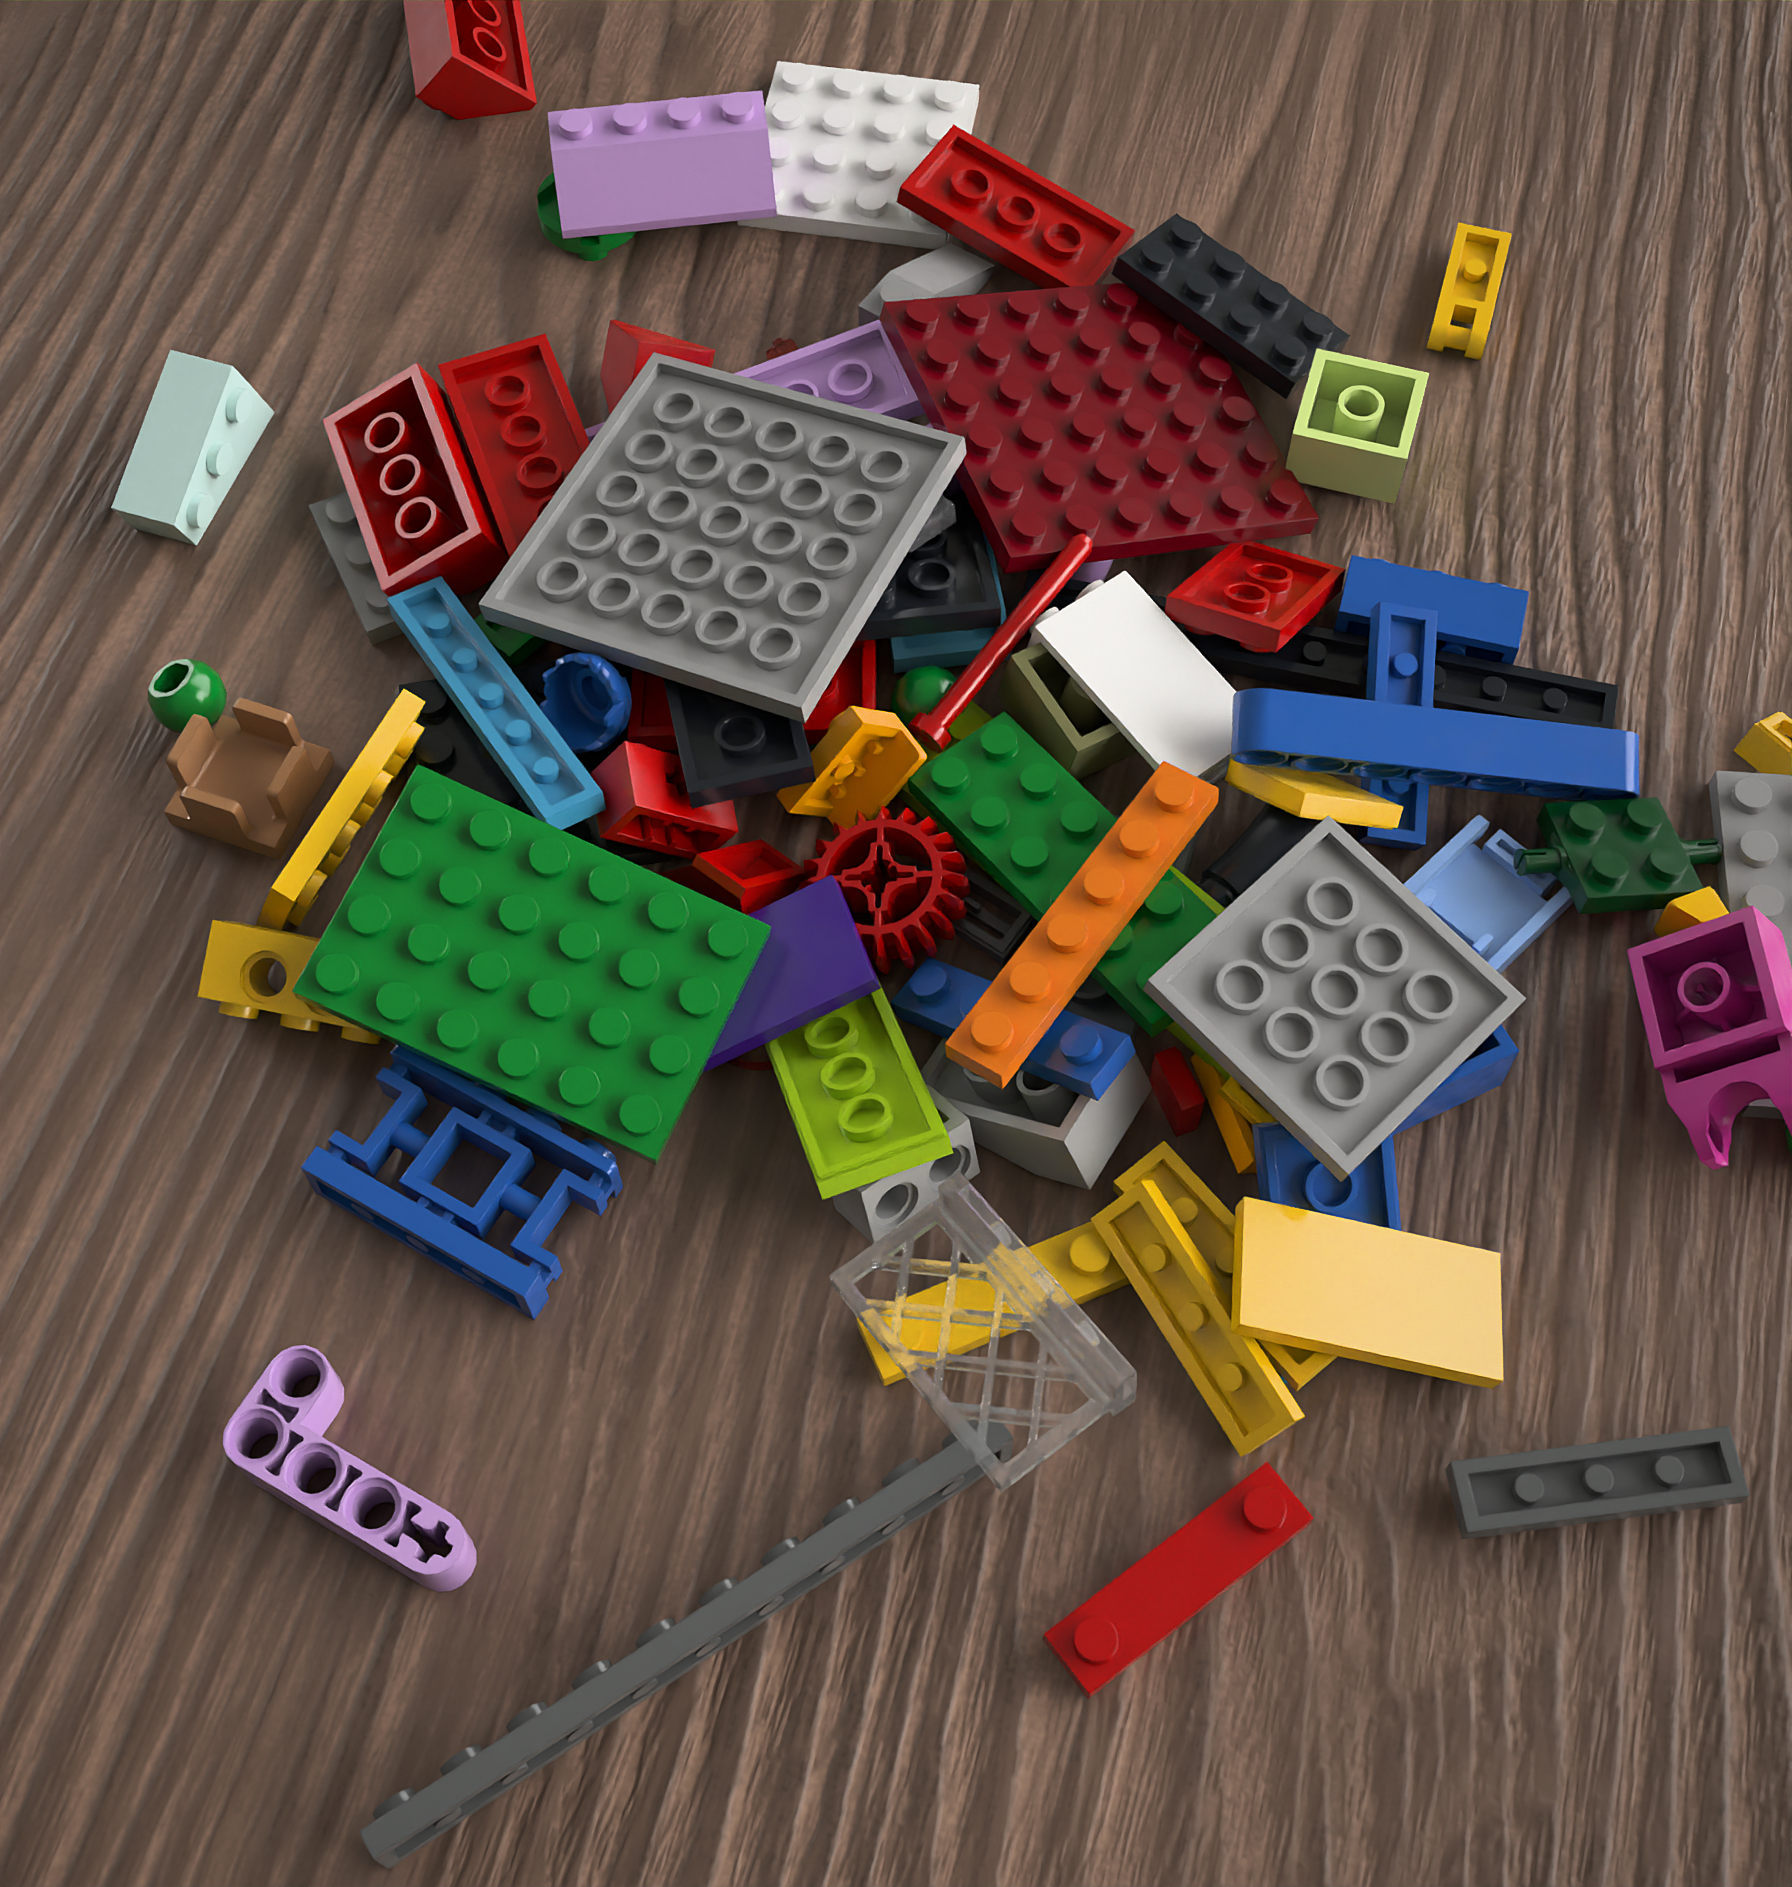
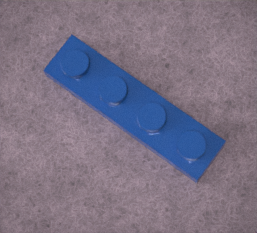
(1401, 673)
(1070, 1053)

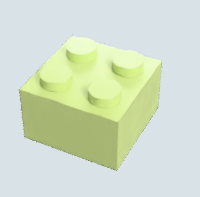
(1356, 425)

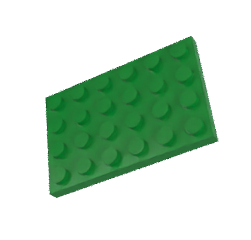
(534, 963)

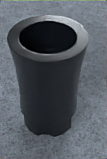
(1253, 853)

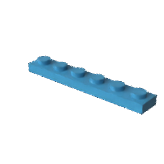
(496, 705)

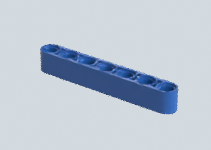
(1433, 746)

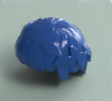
(586, 701)

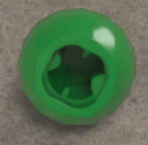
(186, 689)
(919, 692)

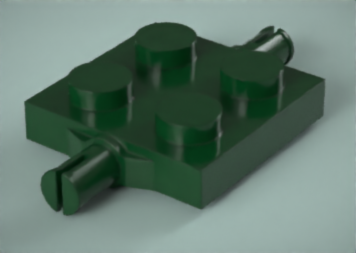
(1616, 854)

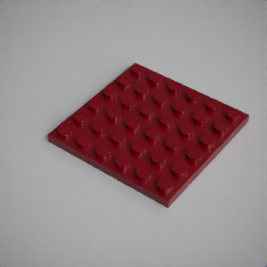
(1094, 424)

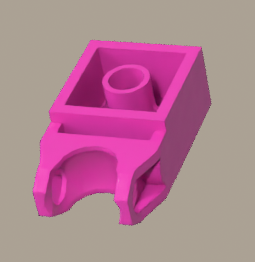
(1718, 1022)

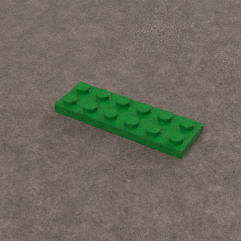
(1035, 833)

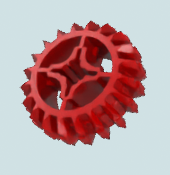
(860, 865)

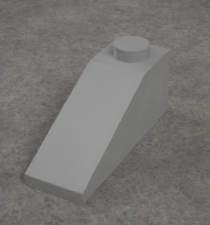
(934, 275)

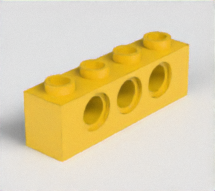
(238, 971)

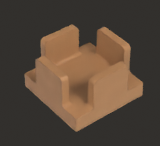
(246, 778)

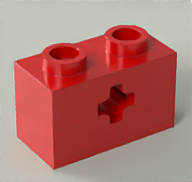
(652, 807)

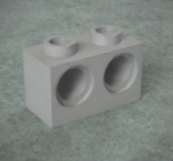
(889, 1202)

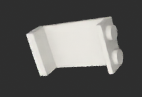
(1143, 675)

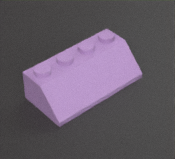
(662, 164)

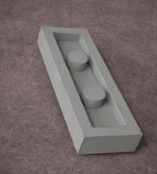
(350, 555)

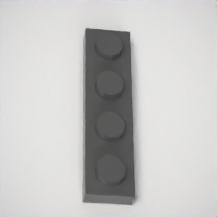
(1596, 1482)

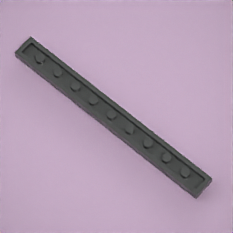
(672, 1649)

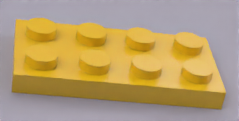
(343, 815)

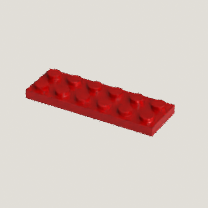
(516, 429)

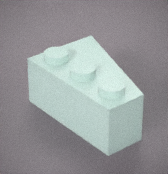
(190, 447)

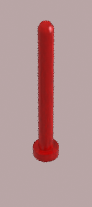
(932, 728)

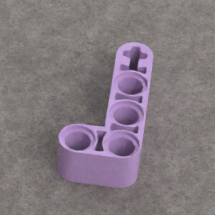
(356, 1486)

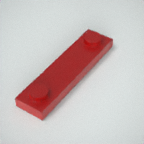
(1177, 1579)

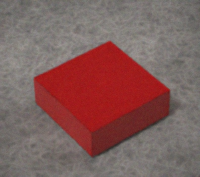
(1176, 1091)

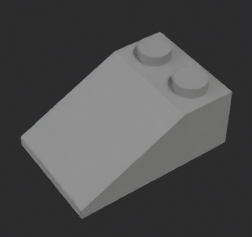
(1041, 1122)

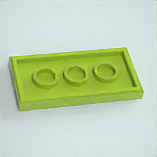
(857, 1096)

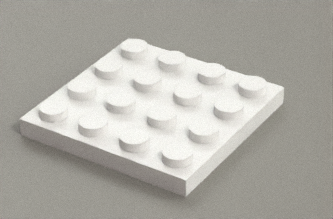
(850, 143)

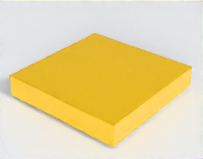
(1314, 795)

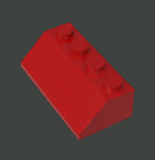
(470, 56)
(415, 487)

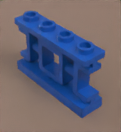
(434, 1221)

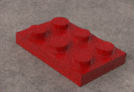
(1254, 595)

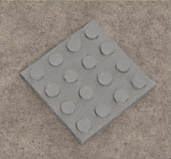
(1334, 996)

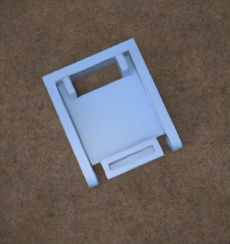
(1484, 896)

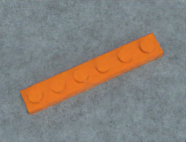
(1081, 925)

